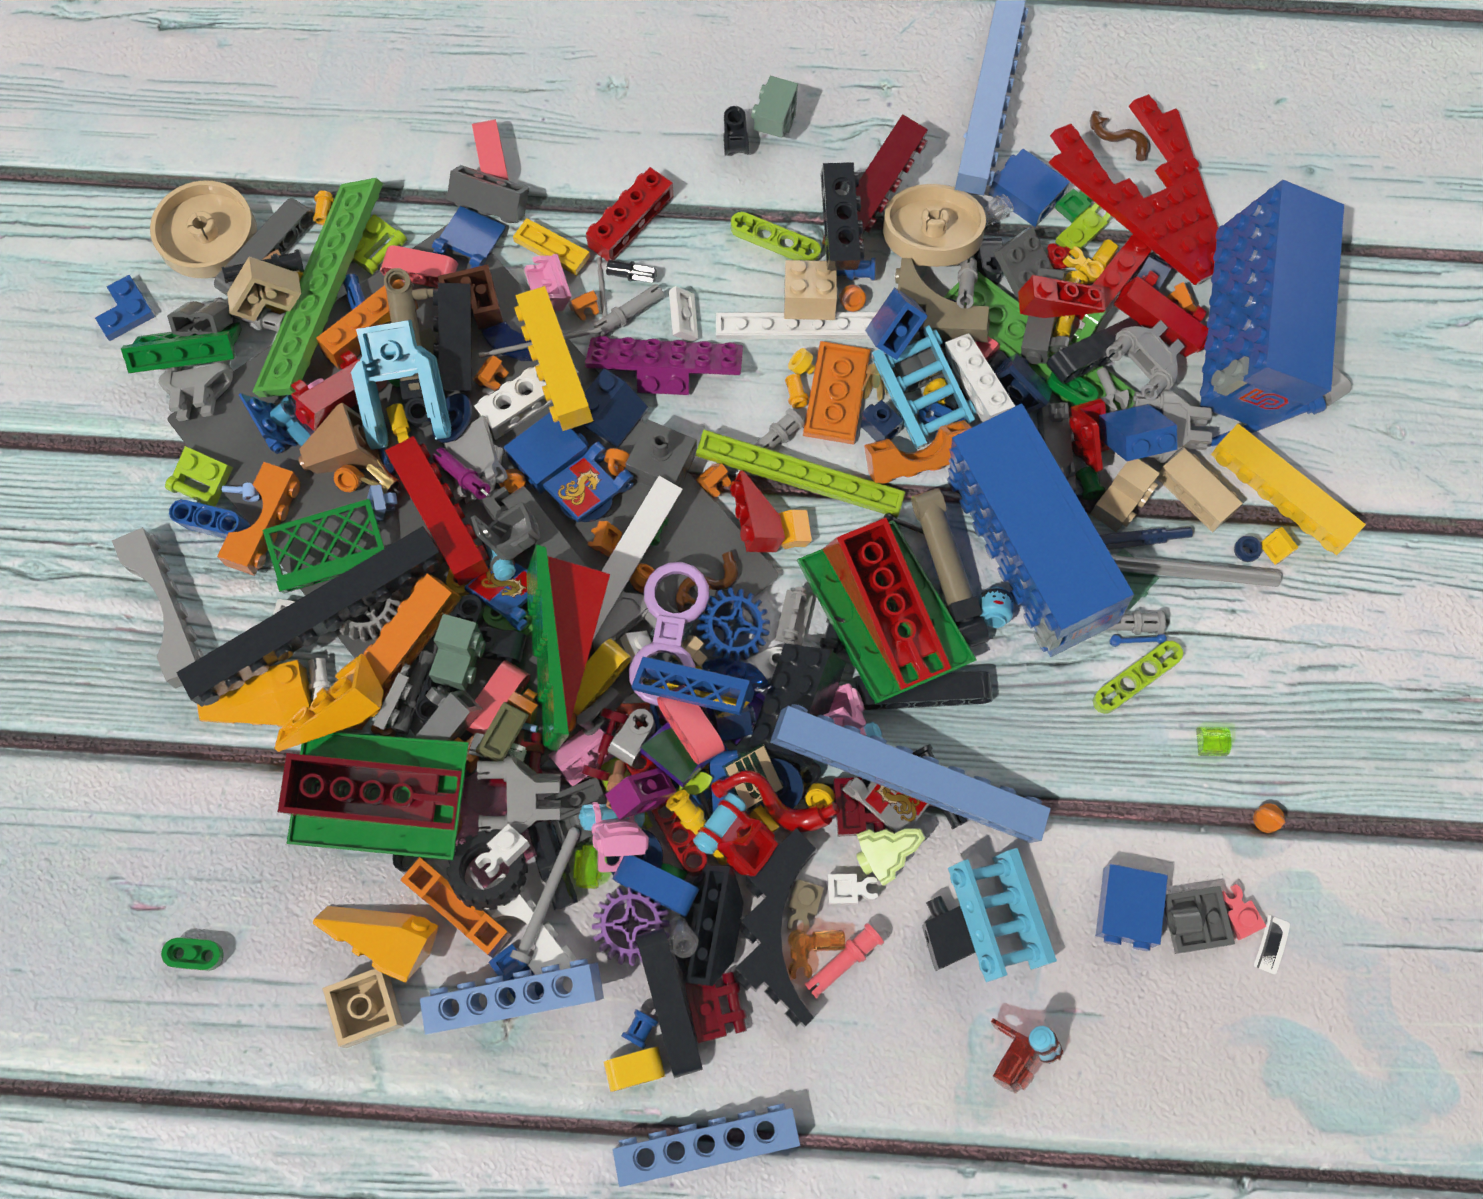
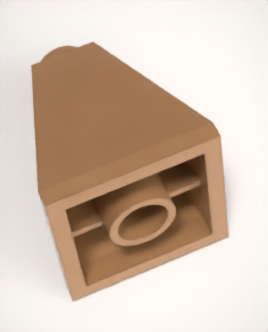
(337, 443)

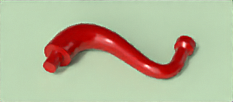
(788, 818)

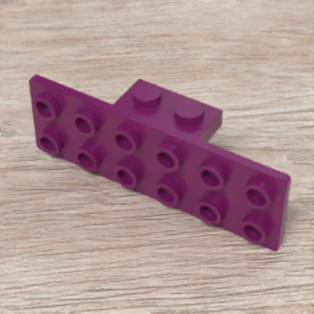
(664, 365)

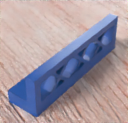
(693, 679)

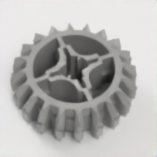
(377, 621)

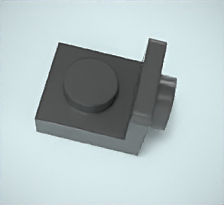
(493, 502)

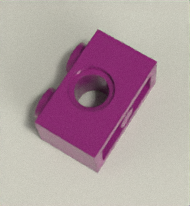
(640, 793)

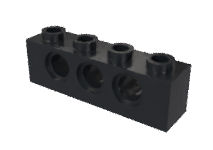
(840, 255)

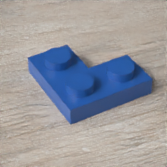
(130, 309)

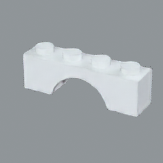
(547, 949)

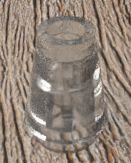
(998, 209)
(682, 939)

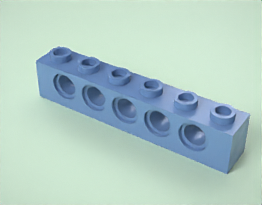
(440, 1017)
(630, 1171)

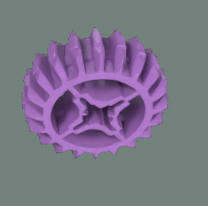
(617, 925)

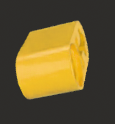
(634, 1069)

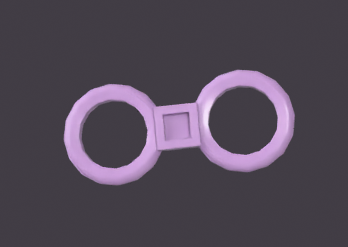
(669, 626)

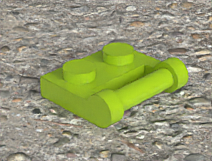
(374, 236)
(203, 469)

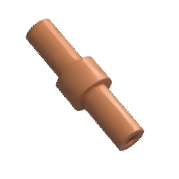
(617, 777)

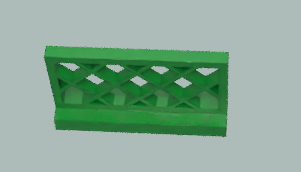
(171, 350)
(325, 570)

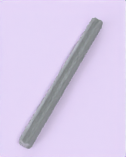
(1198, 571)

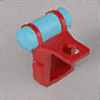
(736, 835)

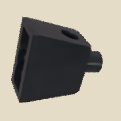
(946, 934)

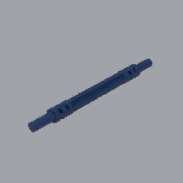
(1144, 537)

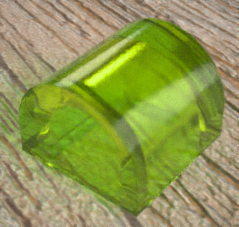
(1213, 741)

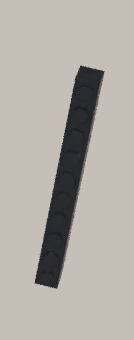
(310, 617)

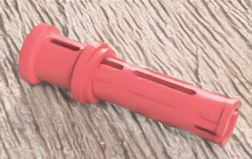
(854, 952)

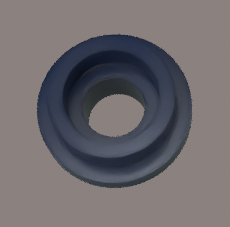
(1250, 542)

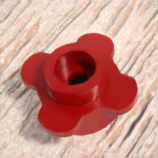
(1055, 261)

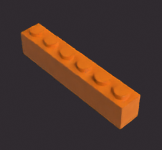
(409, 631)

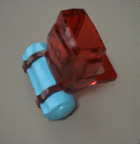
(1024, 1056)

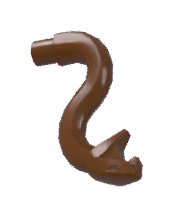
(1141, 141)
(731, 573)

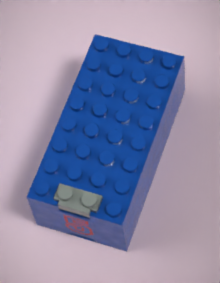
(1273, 306)
(1037, 531)

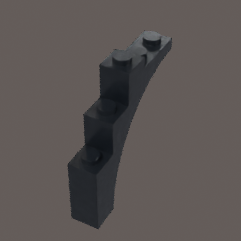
(764, 923)

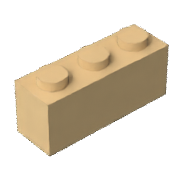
(1199, 489)

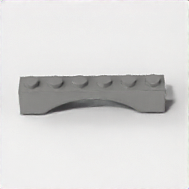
(140, 556)

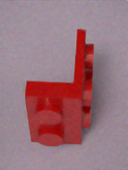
(1086, 432)

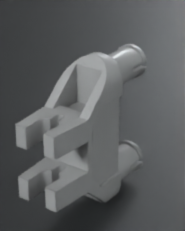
(1150, 355)
(196, 387)
(1184, 416)
(625, 614)
(522, 792)

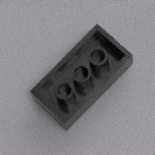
(801, 678)

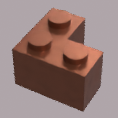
(483, 294)

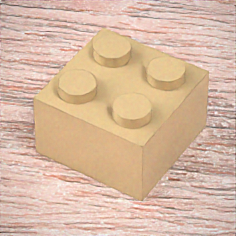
(809, 290)
(362, 1008)

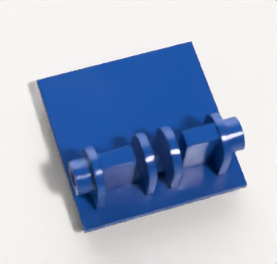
(274, 435)

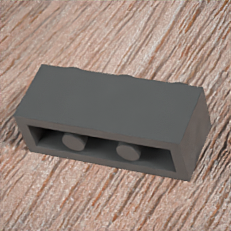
(487, 194)

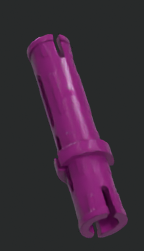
(466, 477)

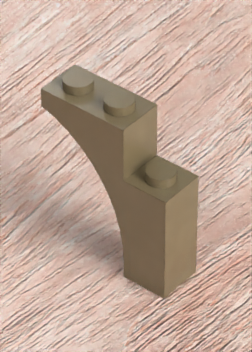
(942, 313)

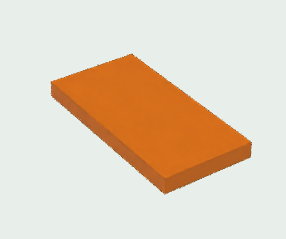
(836, 392)

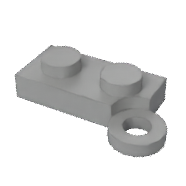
(400, 690)

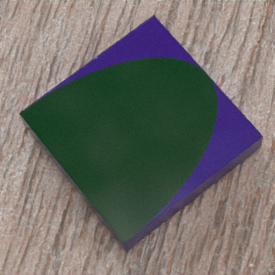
(671, 756)

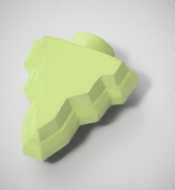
(887, 851)

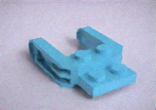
(388, 354)

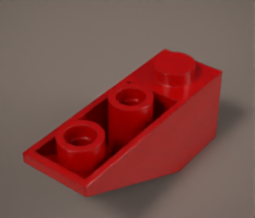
(1058, 298)
(758, 519)

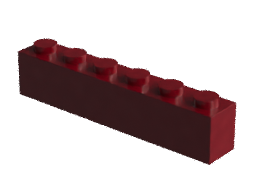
(885, 171)

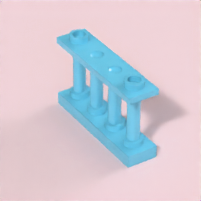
(907, 409)
(1023, 907)

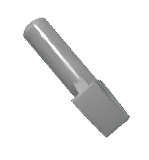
(1112, 393)

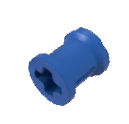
(639, 1029)

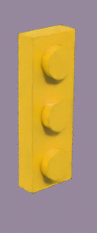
(546, 243)

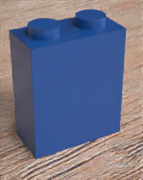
(1029, 186)
(895, 323)
(1138, 432)
(545, 451)
(1131, 907)

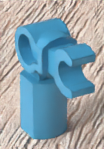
(285, 415)

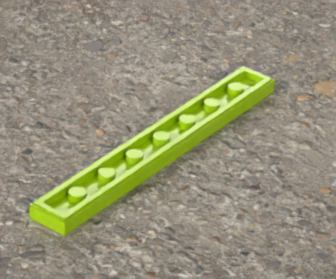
(800, 473)

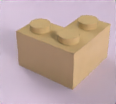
(260, 285)
(1130, 488)

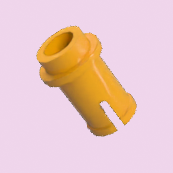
(323, 205)
(797, 398)

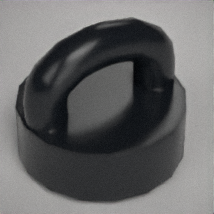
(809, 774)

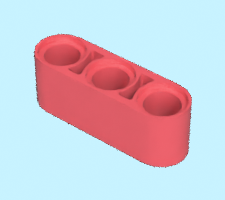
(489, 148)
(420, 265)
(502, 684)
(691, 728)

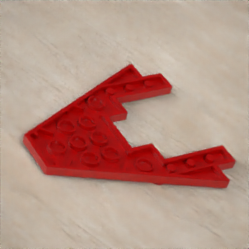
(1171, 222)

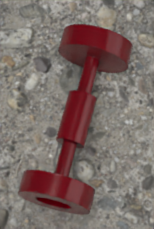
(606, 740)

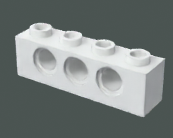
(977, 378)
(522, 406)

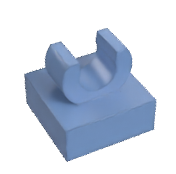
(380, 501)

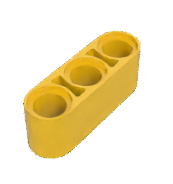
(600, 673)

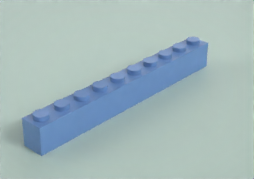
(991, 97)
(910, 774)

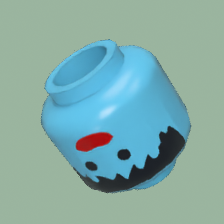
(996, 606)

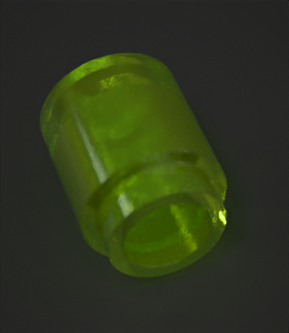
(586, 868)

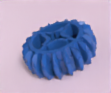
(729, 636)

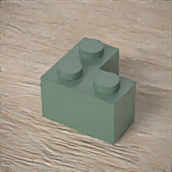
(776, 107)
(458, 648)

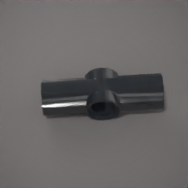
(547, 850)

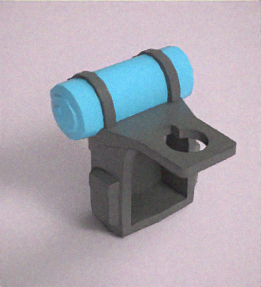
(507, 538)

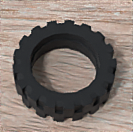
(490, 897)

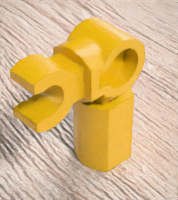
(1095, 266)

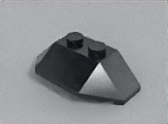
(716, 922)

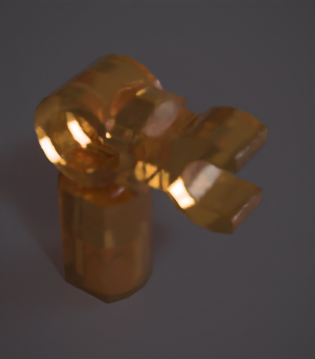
(802, 943)

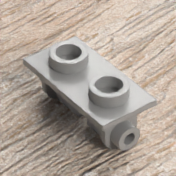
(794, 616)

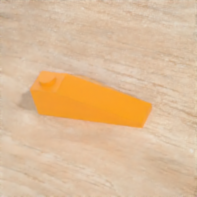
(263, 698)
(343, 705)
(391, 940)

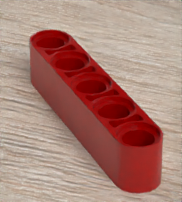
(670, 826)

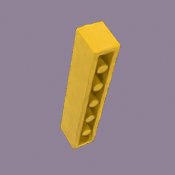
(554, 359)
(1287, 489)

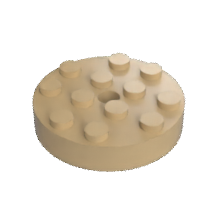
(197, 207)
(934, 225)

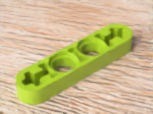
(777, 234)
(1138, 677)

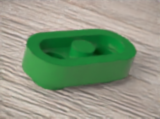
(1076, 391)
(193, 954)

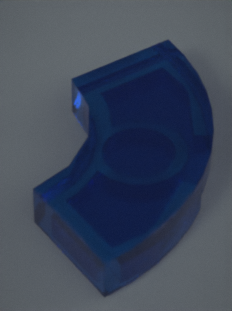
(503, 336)
(739, 670)

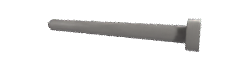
(546, 897)

